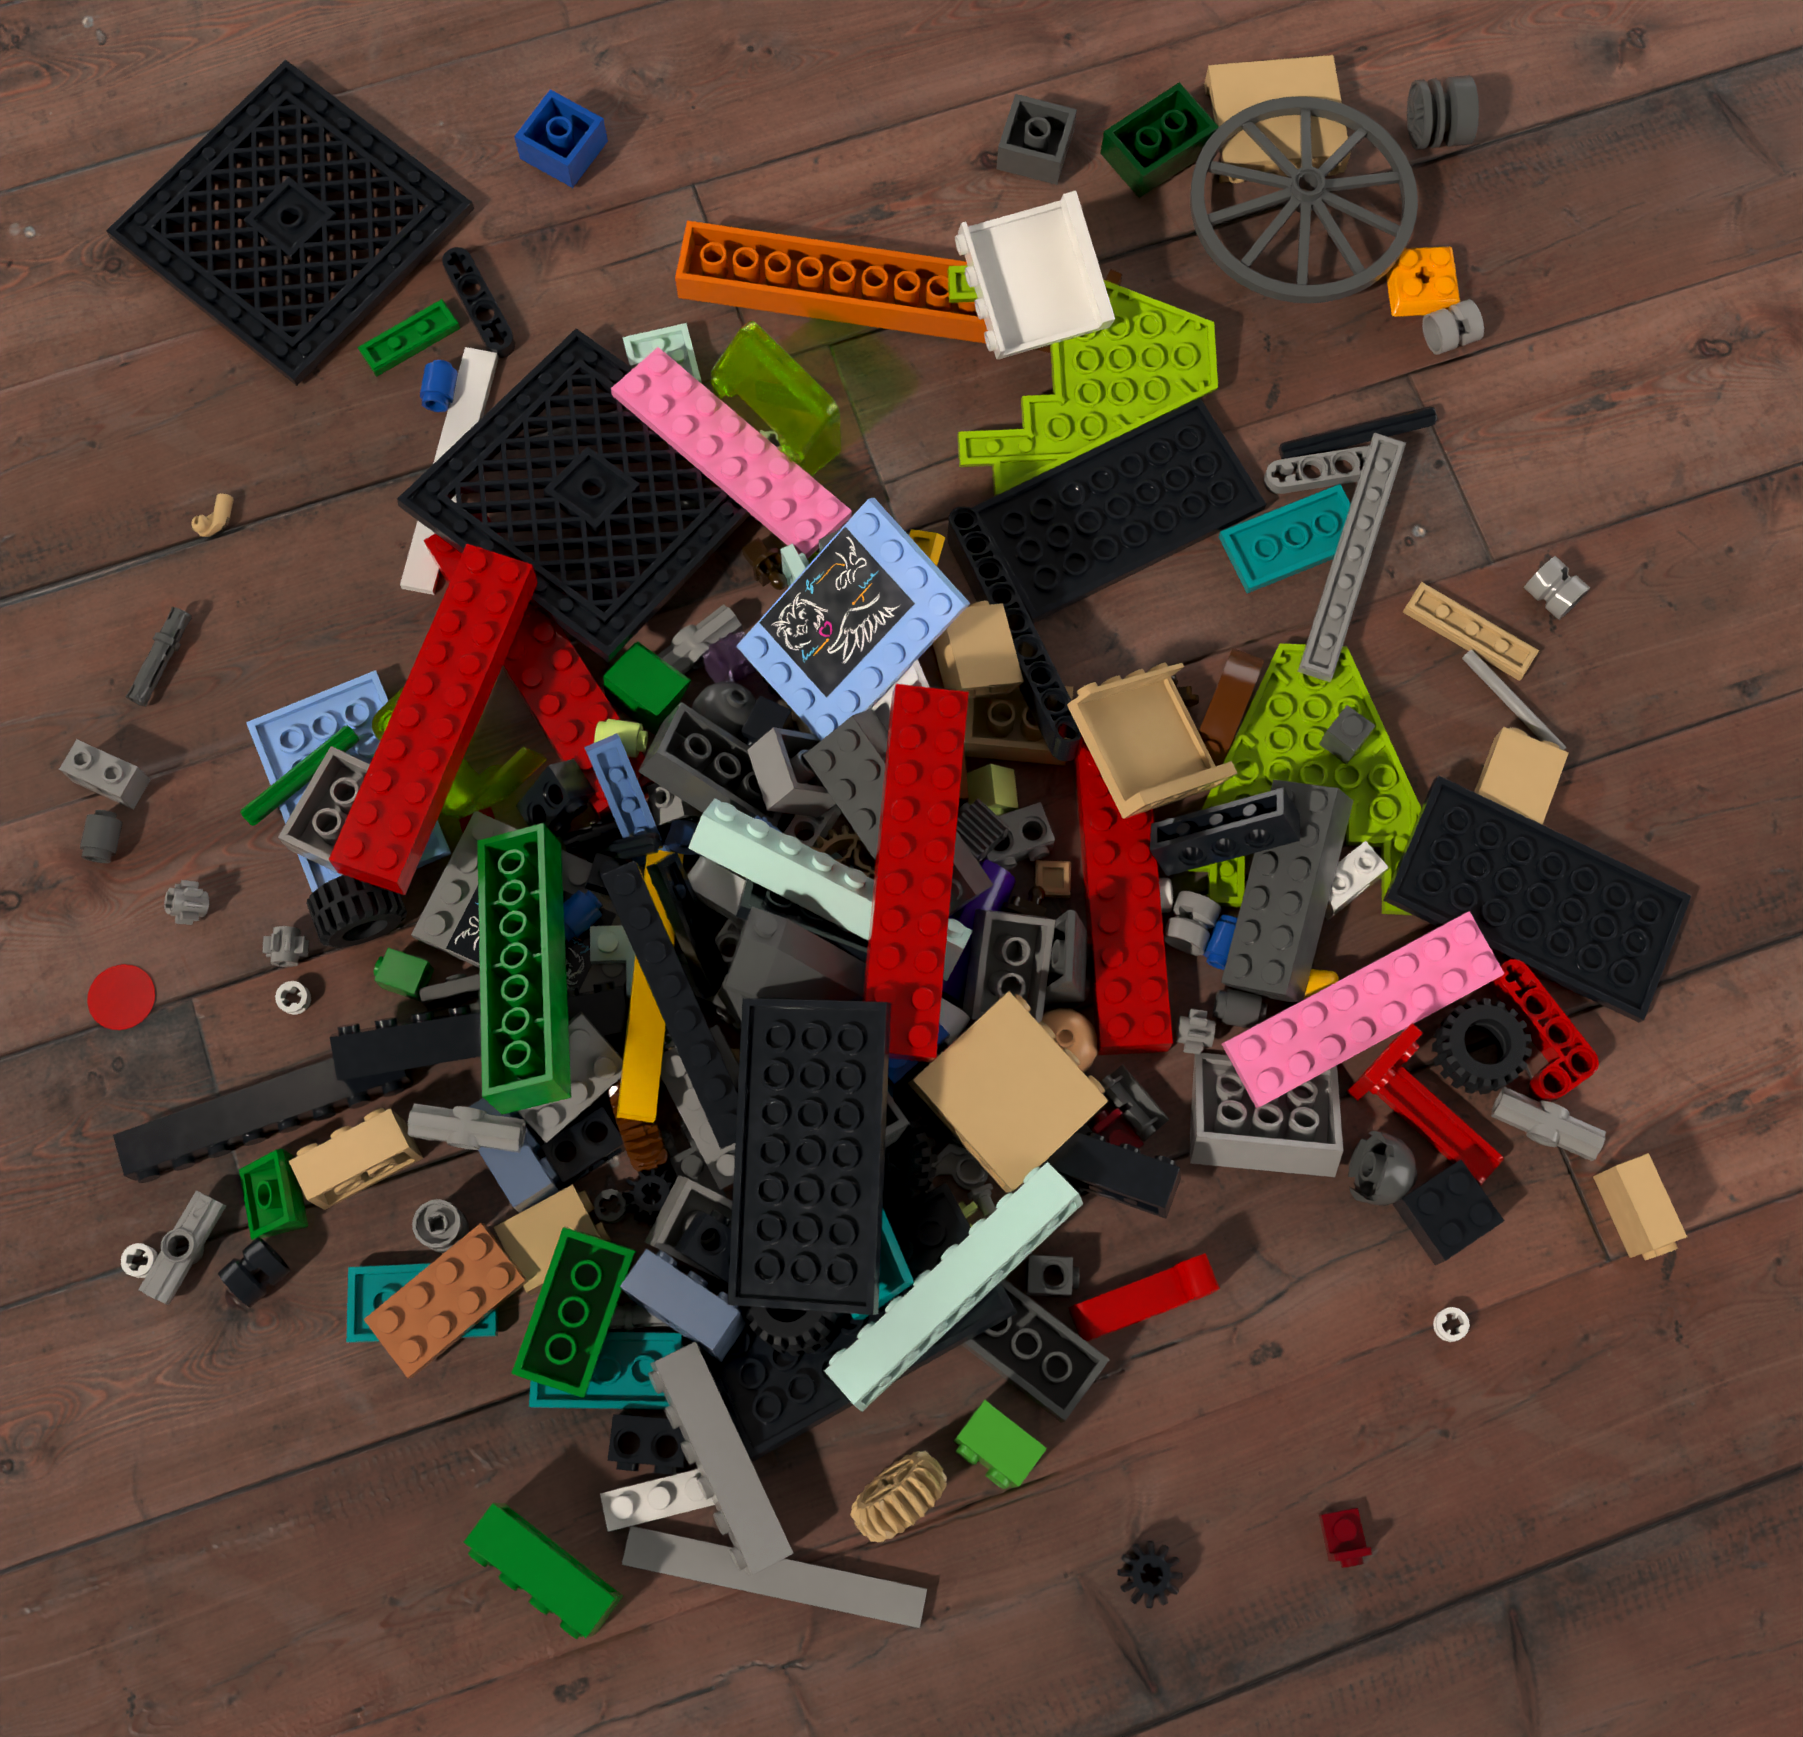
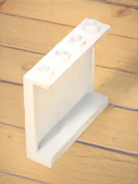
(1035, 277)

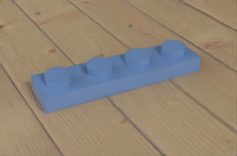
(621, 789)

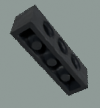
(1225, 832)

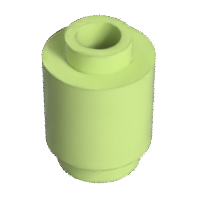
(630, 733)

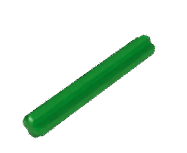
(296, 777)

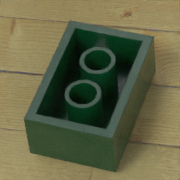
(1157, 139)

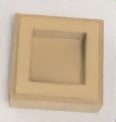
(1054, 878)

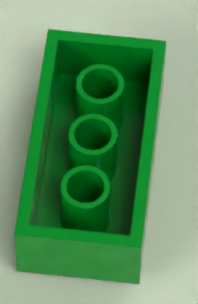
(573, 1312)
(543, 1570)

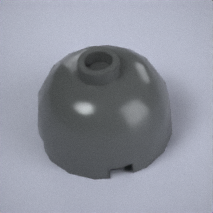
(726, 706)
(1382, 1169)

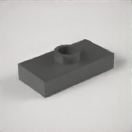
(454, 990)

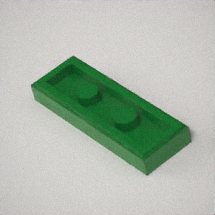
(408, 337)

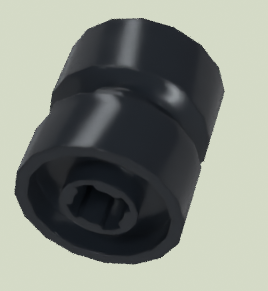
(244, 1281)

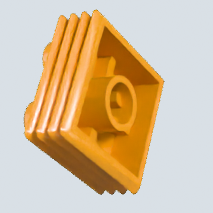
(1406, 287)

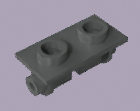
(1134, 1102)

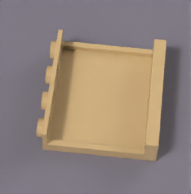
(1249, 83)
(1145, 740)
(1009, 1091)

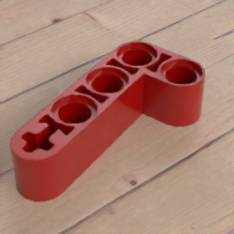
(1549, 1016)
(1145, 1298)

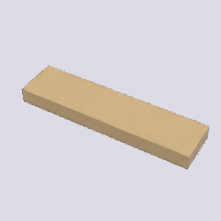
(1470, 631)

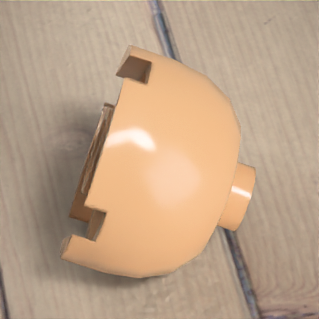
(1074, 1033)

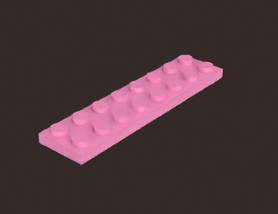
(731, 452)
(1362, 1009)

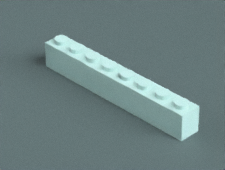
(798, 872)
(953, 1286)

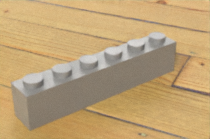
(721, 1459)

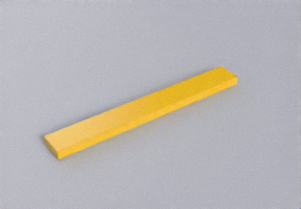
(644, 1033)

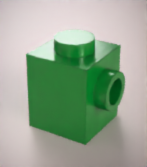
(402, 973)

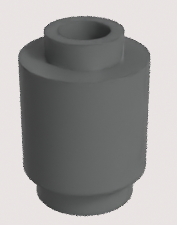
(100, 836)
(1239, 1008)

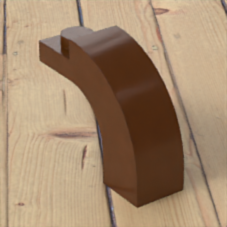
(1229, 703)

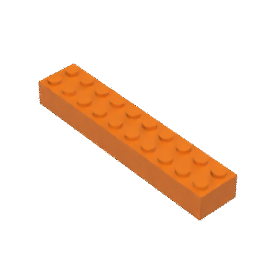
(823, 281)

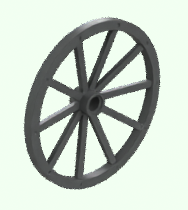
(1304, 201)

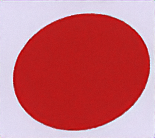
(121, 997)

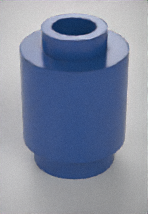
(438, 385)
(580, 913)
(1220, 942)

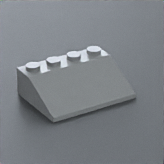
(1287, 1135)

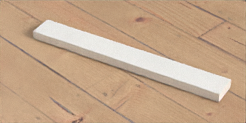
(468, 407)

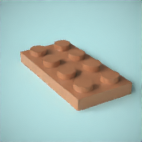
(445, 1300)

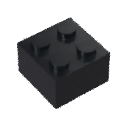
(1448, 1212)

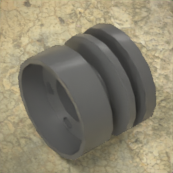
(1442, 112)

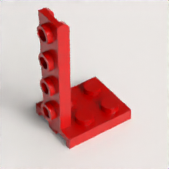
(1423, 1109)

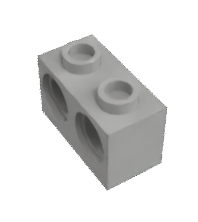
(104, 774)
(1018, 846)

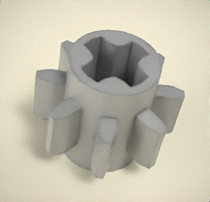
(186, 902)
(285, 946)
(1195, 1031)

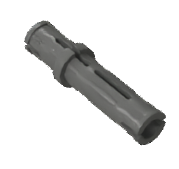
(162, 650)

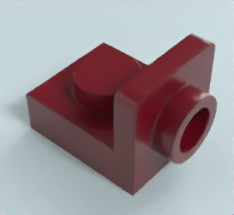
(1115, 1129)
(1344, 1537)

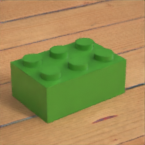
(999, 1446)

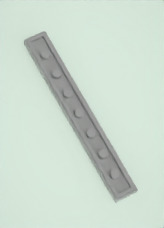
(1351, 557)
(782, 1580)

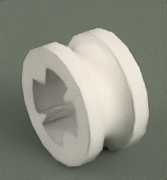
(292, 986)
(136, 1250)
(1441, 1318)

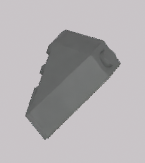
(791, 963)

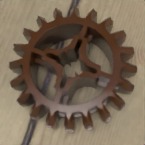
(640, 1138)

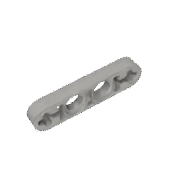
(1323, 461)

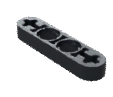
(478, 302)

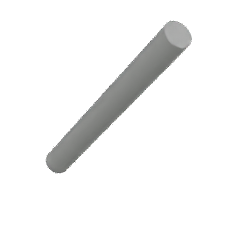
(1510, 698)

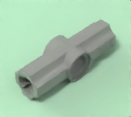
(692, 641)
(1548, 1124)
(466, 1128)
(169, 1269)

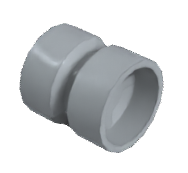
(1454, 326)
(1556, 587)
(1191, 923)
(439, 1225)

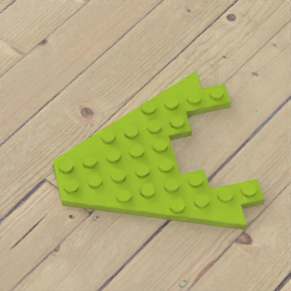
(1101, 385)
(1282, 743)

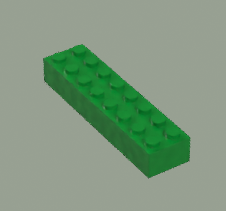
(522, 970)

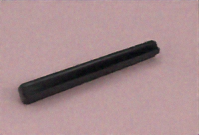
(1359, 433)

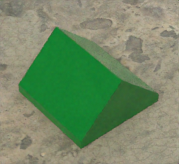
(644, 686)
(272, 1195)

